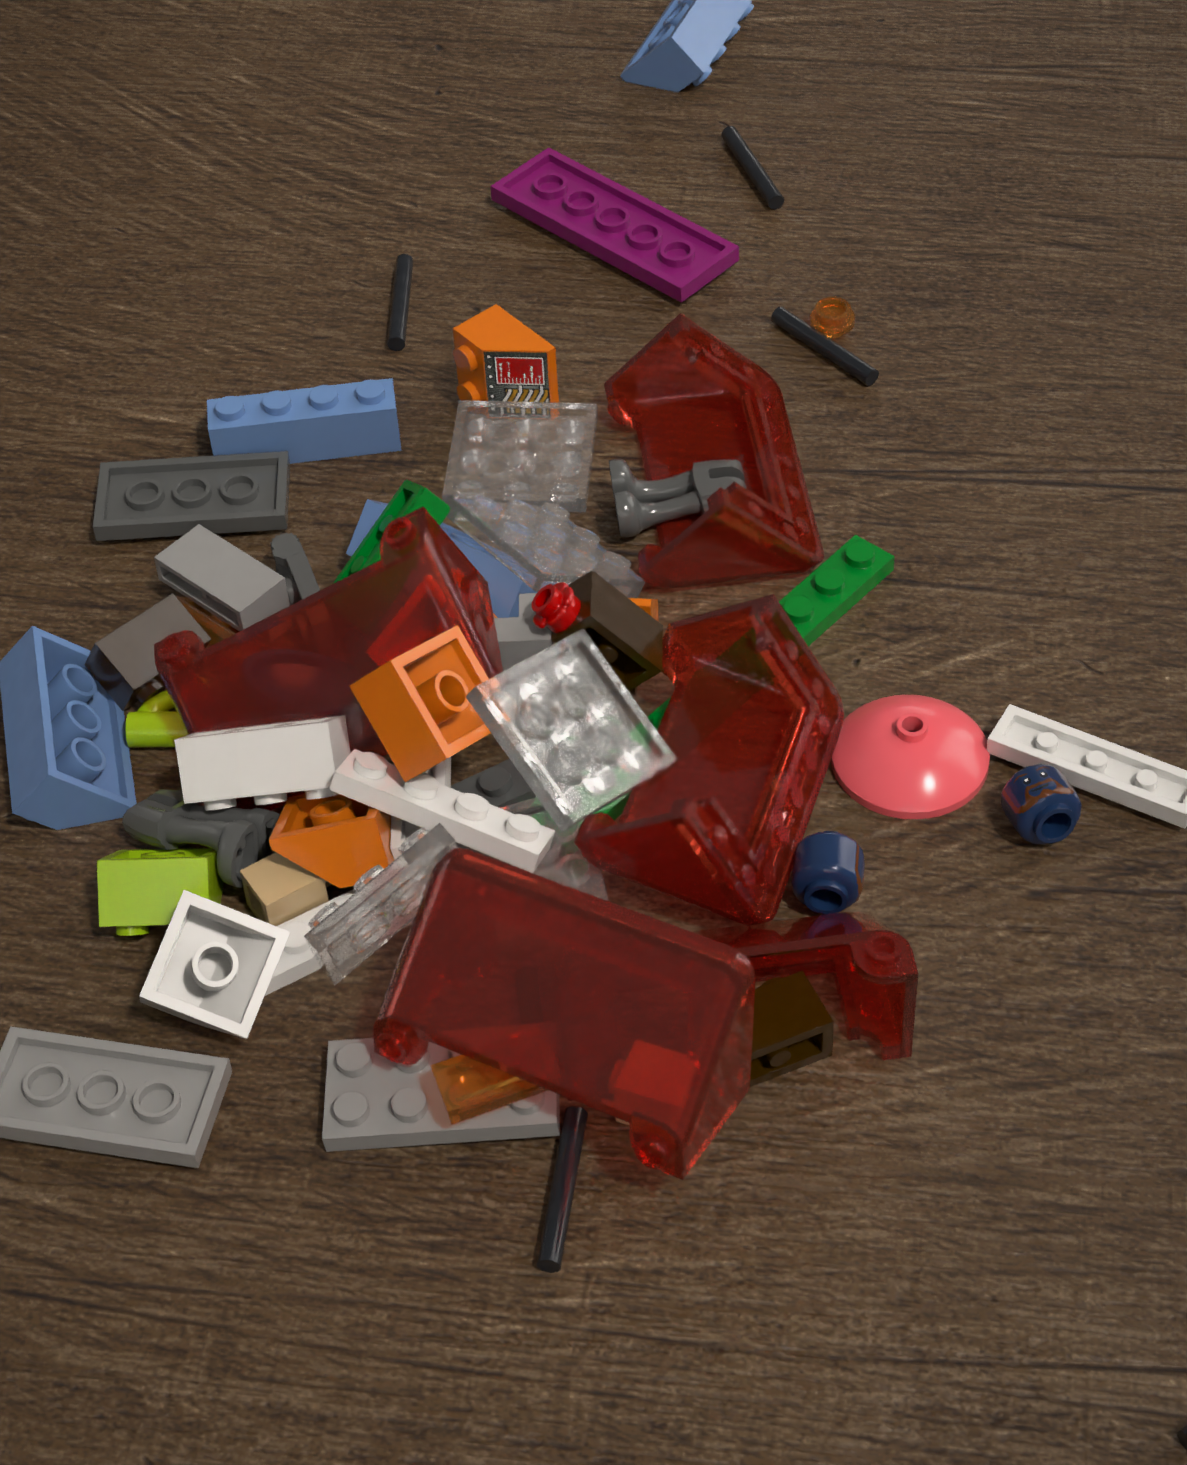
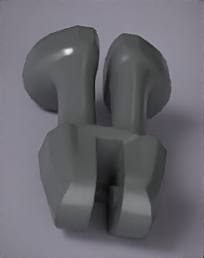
(649, 503)
(234, 833)

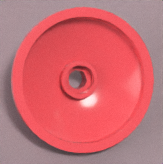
(910, 757)

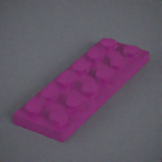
(615, 224)

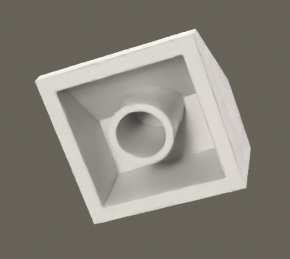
(214, 966)

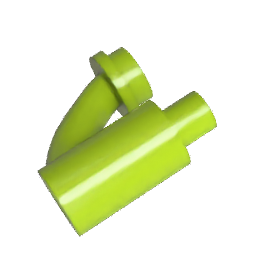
(154, 724)

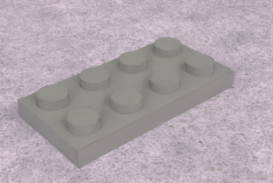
(109, 1096)
(399, 1105)

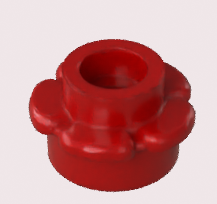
(555, 607)

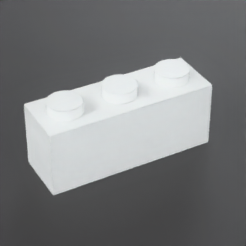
(262, 761)

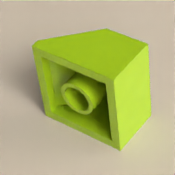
(146, 884)

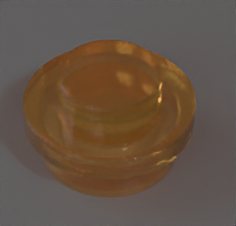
(832, 317)

